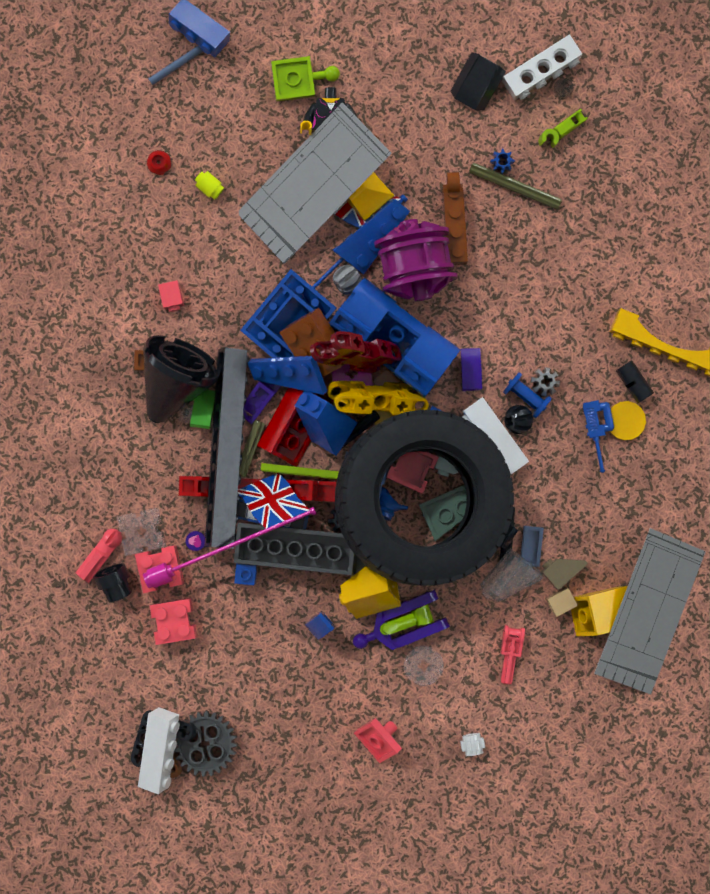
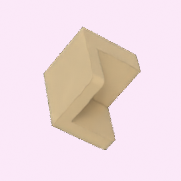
(561, 602)

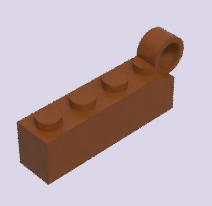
(455, 218)

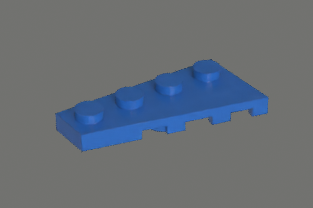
(359, 247)
(290, 372)

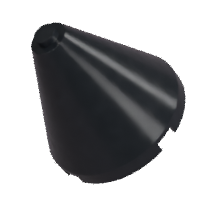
(174, 375)

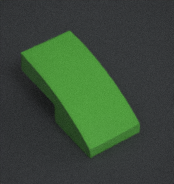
(203, 410)

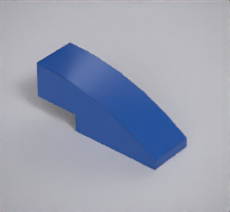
(320, 625)

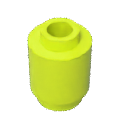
(209, 185)

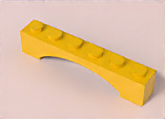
(629, 327)

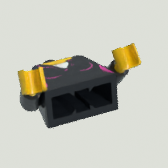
(321, 110)

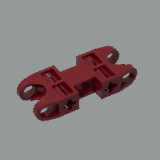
(352, 350)

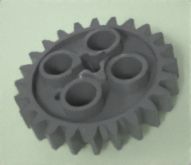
(223, 740)

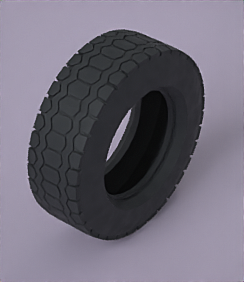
(487, 498)

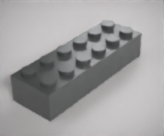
(295, 550)

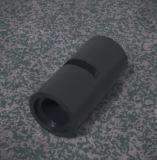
(634, 381)

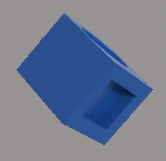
(245, 574)

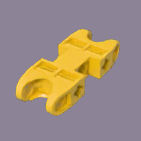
(361, 397)

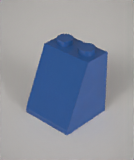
(324, 422)

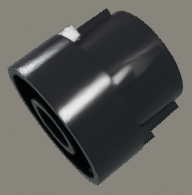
(113, 582)

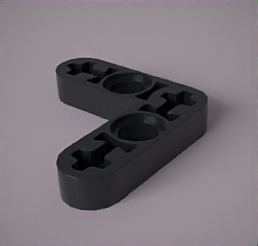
(141, 731)

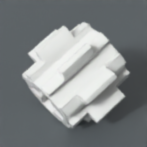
(472, 744)

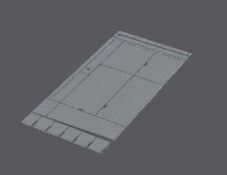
(313, 183)
(650, 611)

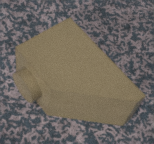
(561, 570)

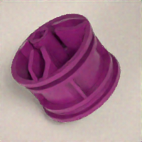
(416, 260)

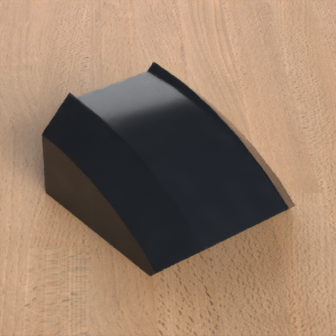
(477, 82)

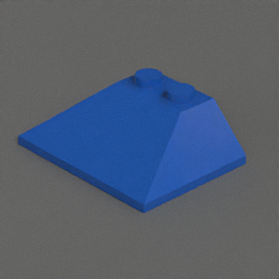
(284, 305)

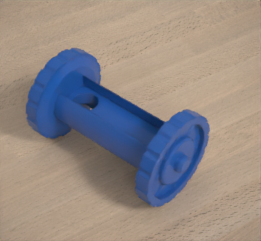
(527, 395)

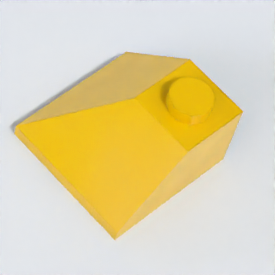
(370, 197)

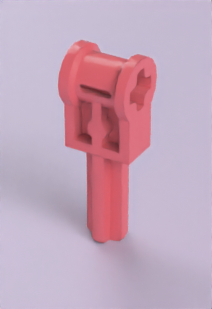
(511, 648)

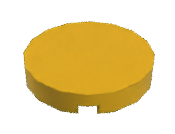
(628, 420)

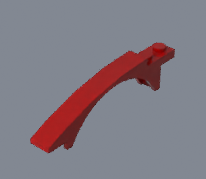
(304, 489)

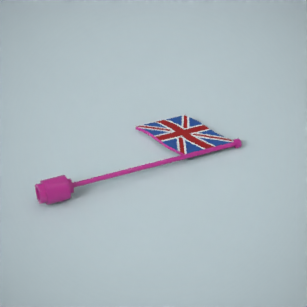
(271, 504)

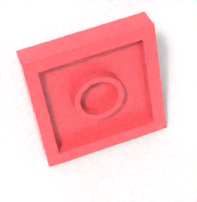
(378, 739)

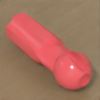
(111, 539)

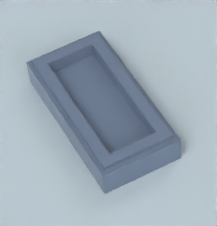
(532, 544)

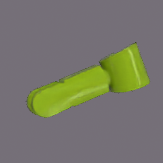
(562, 129)
(418, 617)

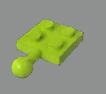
(295, 78)

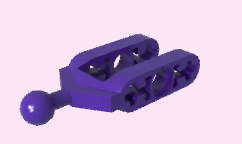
(361, 640)

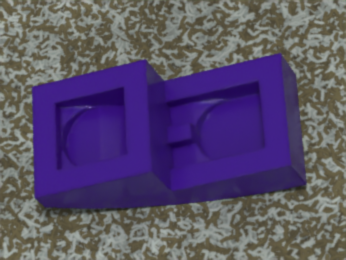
(471, 369)

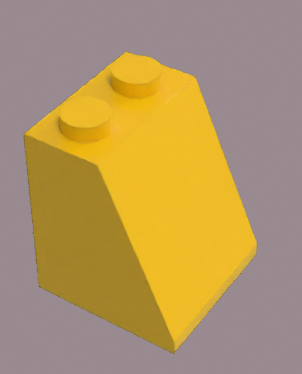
(369, 593)
(597, 611)

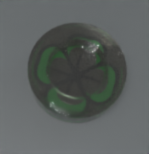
(563, 88)

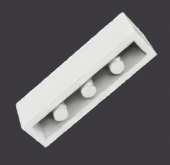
(485, 419)
(158, 750)

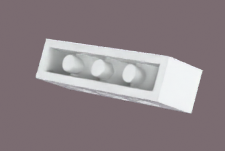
(566, 48)

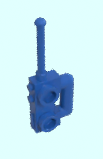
(594, 428)

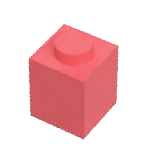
(171, 296)

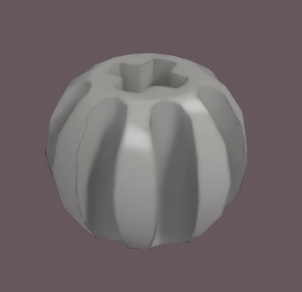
(346, 279)
(548, 376)

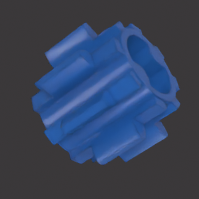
(503, 154)

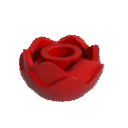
(164, 165)

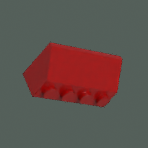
(285, 432)

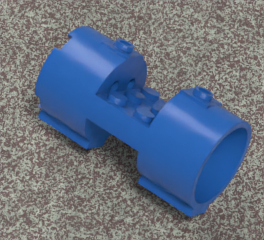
(377, 316)

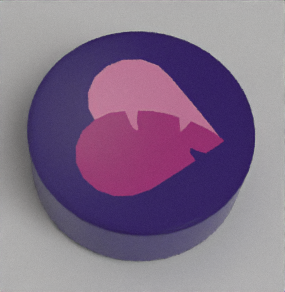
(195, 540)

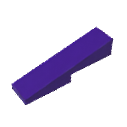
(258, 399)

